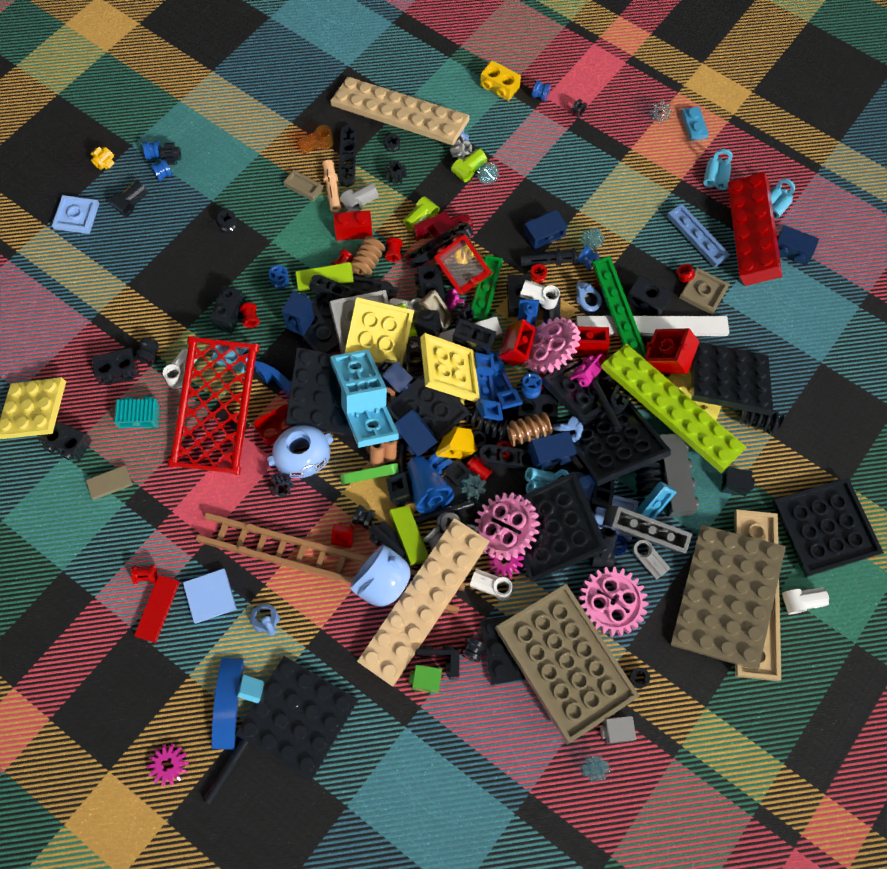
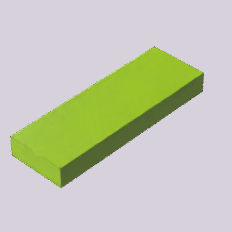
(340, 273)
(408, 535)

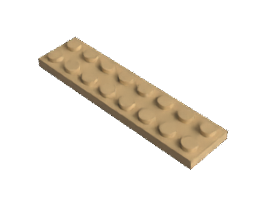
(400, 110)
(763, 527)
(423, 602)

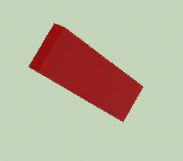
(157, 609)

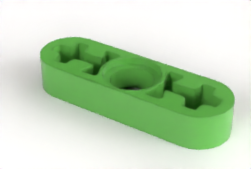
(369, 473)

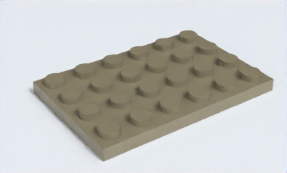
(729, 597)
(566, 663)

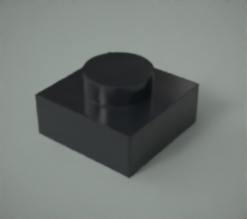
(456, 472)

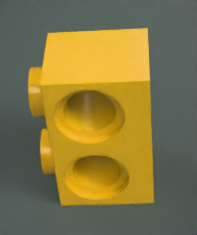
(500, 80)

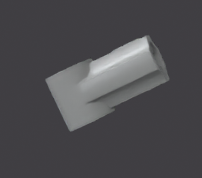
(356, 199)
(651, 560)

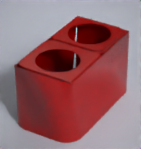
(268, 421)

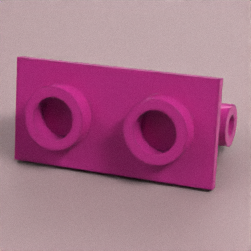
(588, 370)

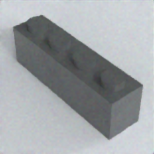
(676, 473)
(647, 529)

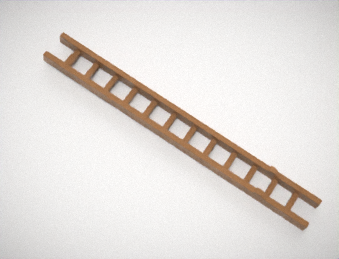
(323, 549)

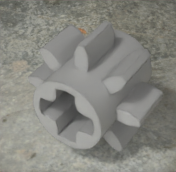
(461, 148)

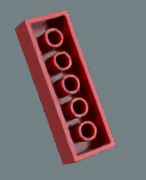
(754, 229)

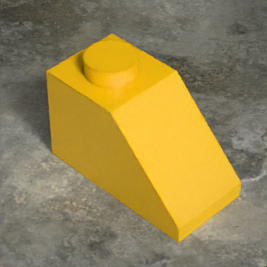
(457, 444)

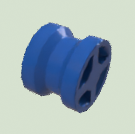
(541, 90)
(152, 150)
(161, 170)
(587, 256)
(277, 272)
(531, 386)
(439, 463)

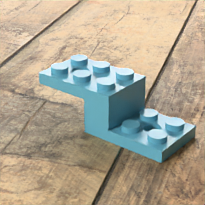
(364, 398)

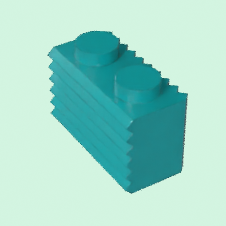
(137, 413)

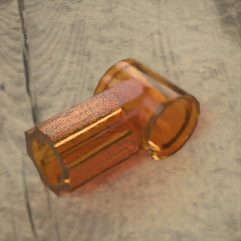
(320, 138)

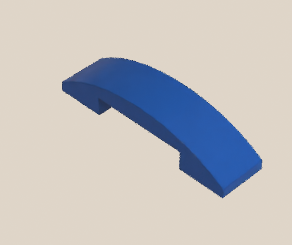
(269, 374)
(503, 389)
(487, 403)
(226, 704)

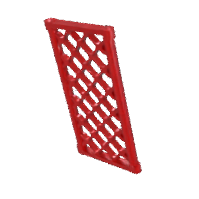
(244, 403)

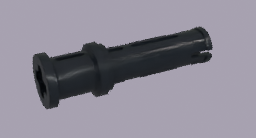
(557, 257)

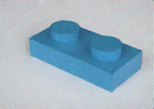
(694, 123)
(656, 500)

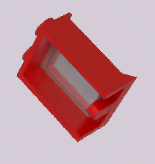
(462, 264)

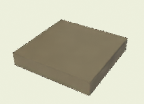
(704, 291)

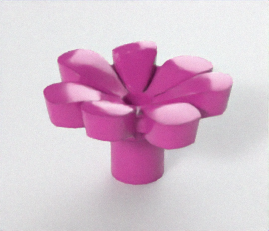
(452, 299)

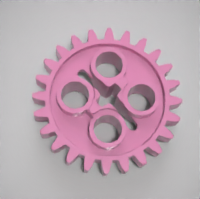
(553, 345)
(515, 509)
(622, 586)

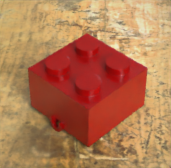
(672, 350)

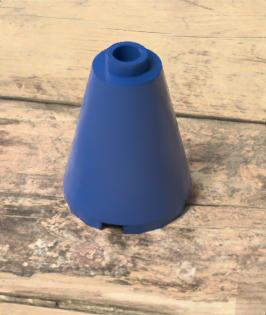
(428, 486)

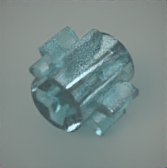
(658, 115)
(488, 173)
(592, 238)
(476, 481)
(595, 769)

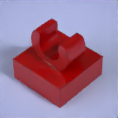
(342, 535)

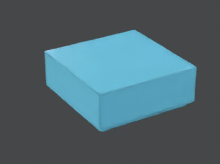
(250, 689)

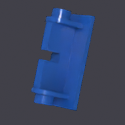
(528, 310)

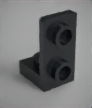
(452, 665)

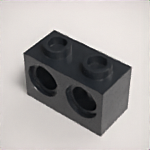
(427, 285)
(474, 337)
(115, 362)
(536, 405)
(66, 437)

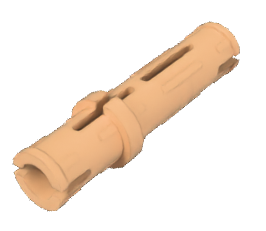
(331, 179)

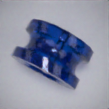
(624, 542)

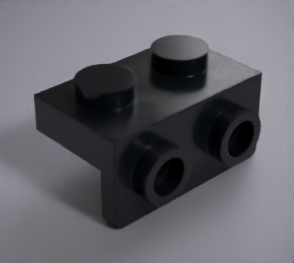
(385, 536)

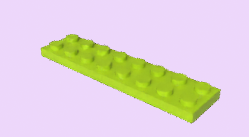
(673, 408)

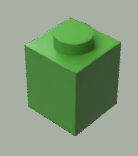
(426, 679)

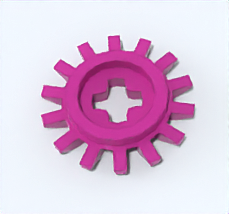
(508, 568)
(176, 760)

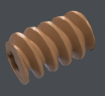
(367, 256)
(528, 427)

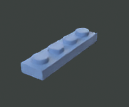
(698, 235)

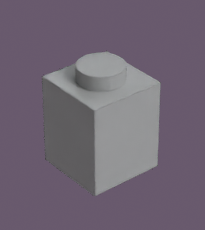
(618, 730)

